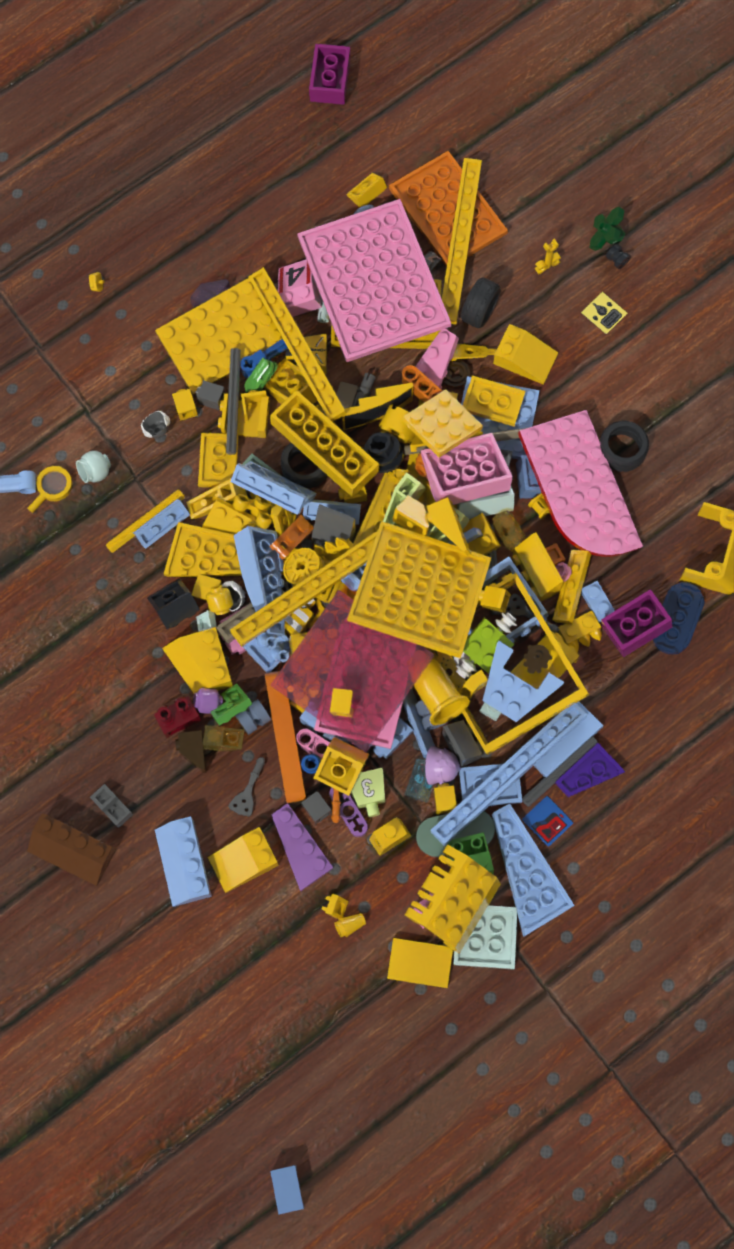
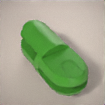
(260, 375)

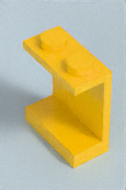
(257, 418)

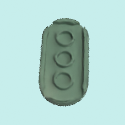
(431, 846)

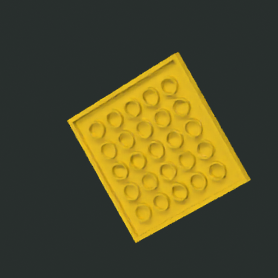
(419, 589)

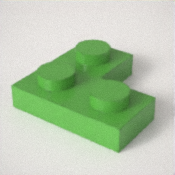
(235, 702)

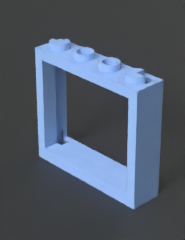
(499, 570)

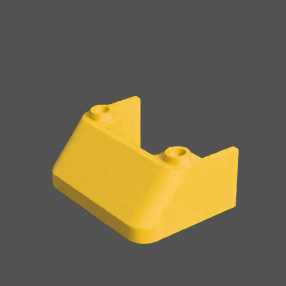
(716, 575)

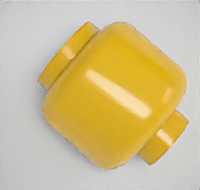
(219, 600)

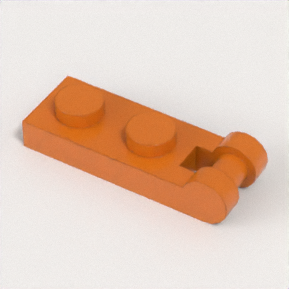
(292, 537)

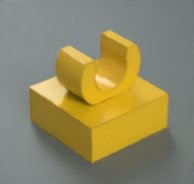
(336, 906)

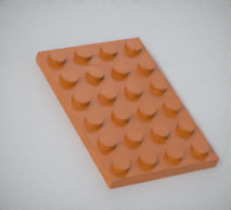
(431, 203)

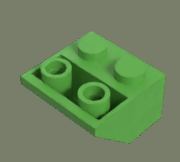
(474, 847)

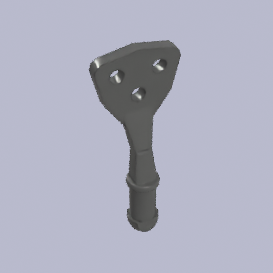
(523, 611)
(247, 793)

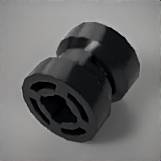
(618, 256)

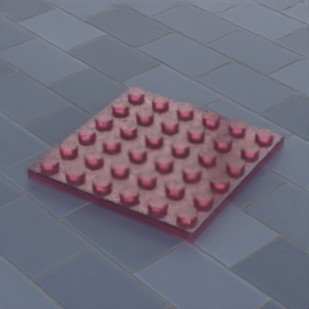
(352, 658)

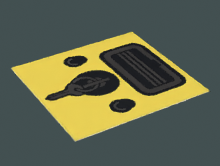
(604, 312)

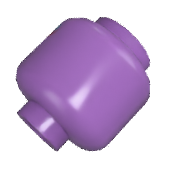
(207, 700)

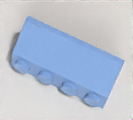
(182, 861)

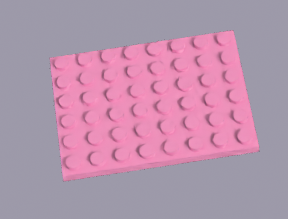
(374, 280)

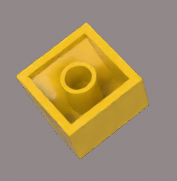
(341, 766)

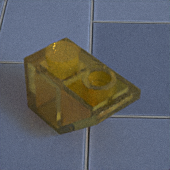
(223, 738)

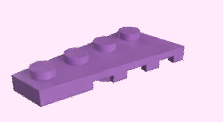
(302, 851)

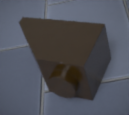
(192, 749)

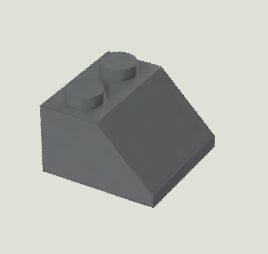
(461, 743)

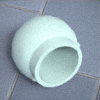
(93, 466)

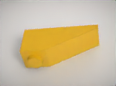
(202, 504)
(444, 517)

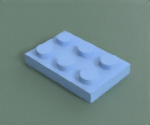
(474, 776)

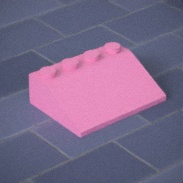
(468, 470)

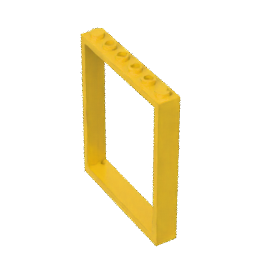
(508, 581)

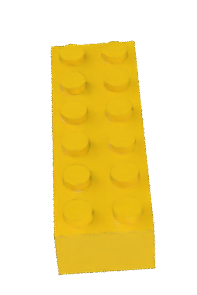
(324, 443)

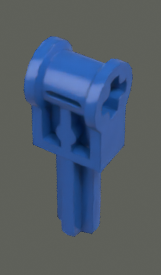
(254, 359)

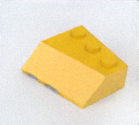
(200, 660)

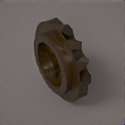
(464, 372)

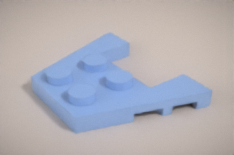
(510, 693)

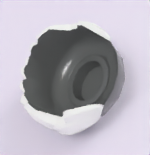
(155, 425)
(237, 594)

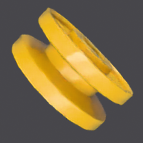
(301, 565)

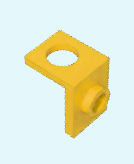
(251, 397)

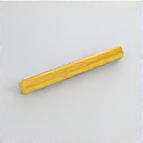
(128, 534)

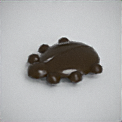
(536, 658)

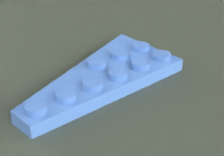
(532, 882)

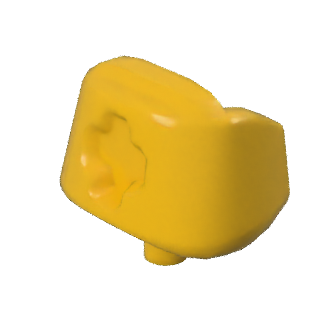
(96, 282)

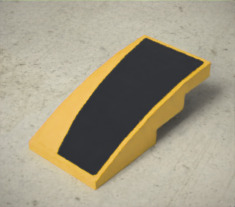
(375, 407)

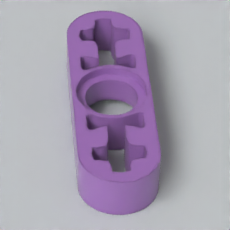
(360, 820)

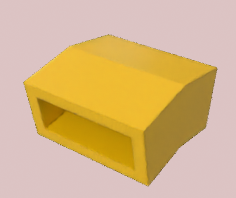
(203, 586)
(474, 683)

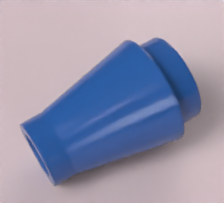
(308, 760)

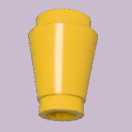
(348, 925)

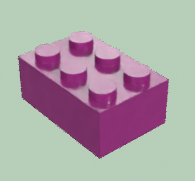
(329, 74)
(636, 623)

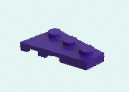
(589, 771)

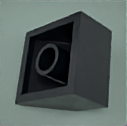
(173, 604)

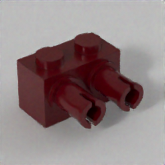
(177, 716)

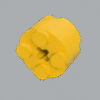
(393, 424)

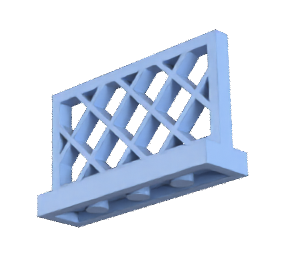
(272, 486)

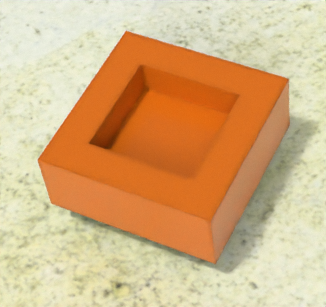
(555, 554)

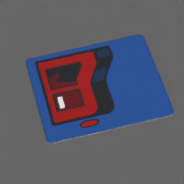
(547, 821)

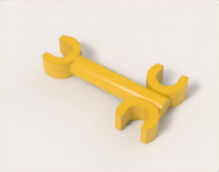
(551, 258)

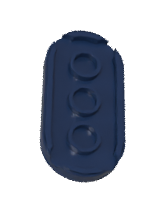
(684, 606)

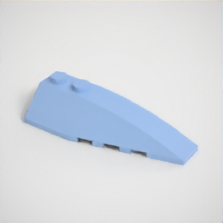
(260, 569)

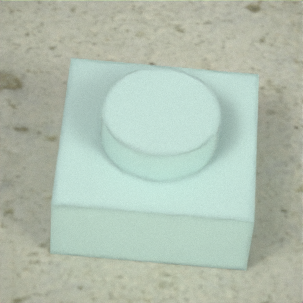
(206, 621)
(490, 711)

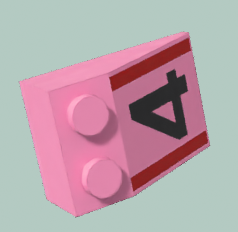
(298, 288)

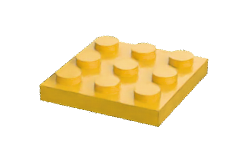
(442, 423)

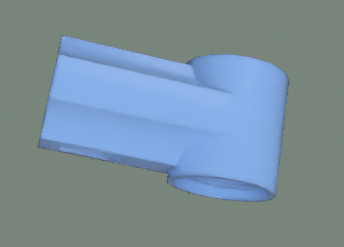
(23, 482)

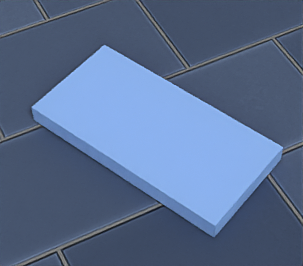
(568, 744)

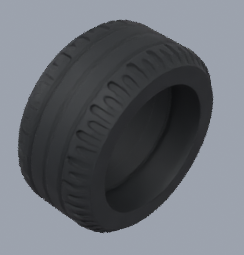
(480, 302)
(629, 429)
(307, 481)

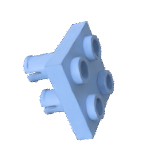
(268, 650)

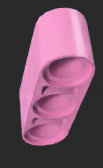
(314, 743)

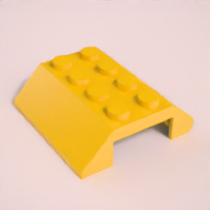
(456, 899)

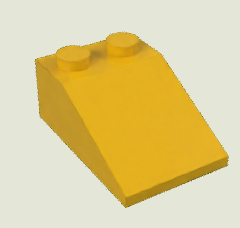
(525, 355)
(286, 381)
(243, 860)

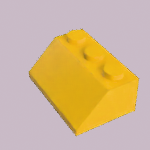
(537, 567)

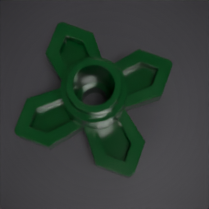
(608, 229)

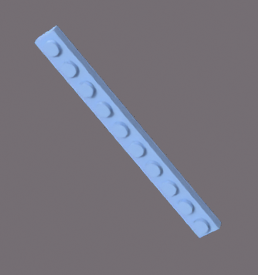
(508, 774)

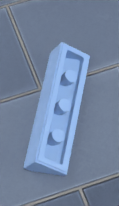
(423, 737)

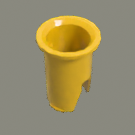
(440, 694)

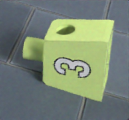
(369, 791)

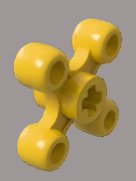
(258, 507)

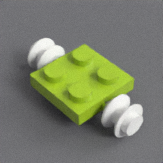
(482, 644)

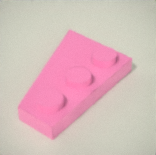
(437, 357)

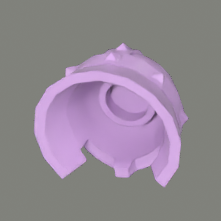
(441, 766)

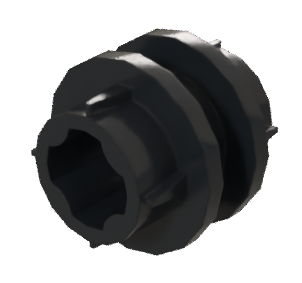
(385, 450)

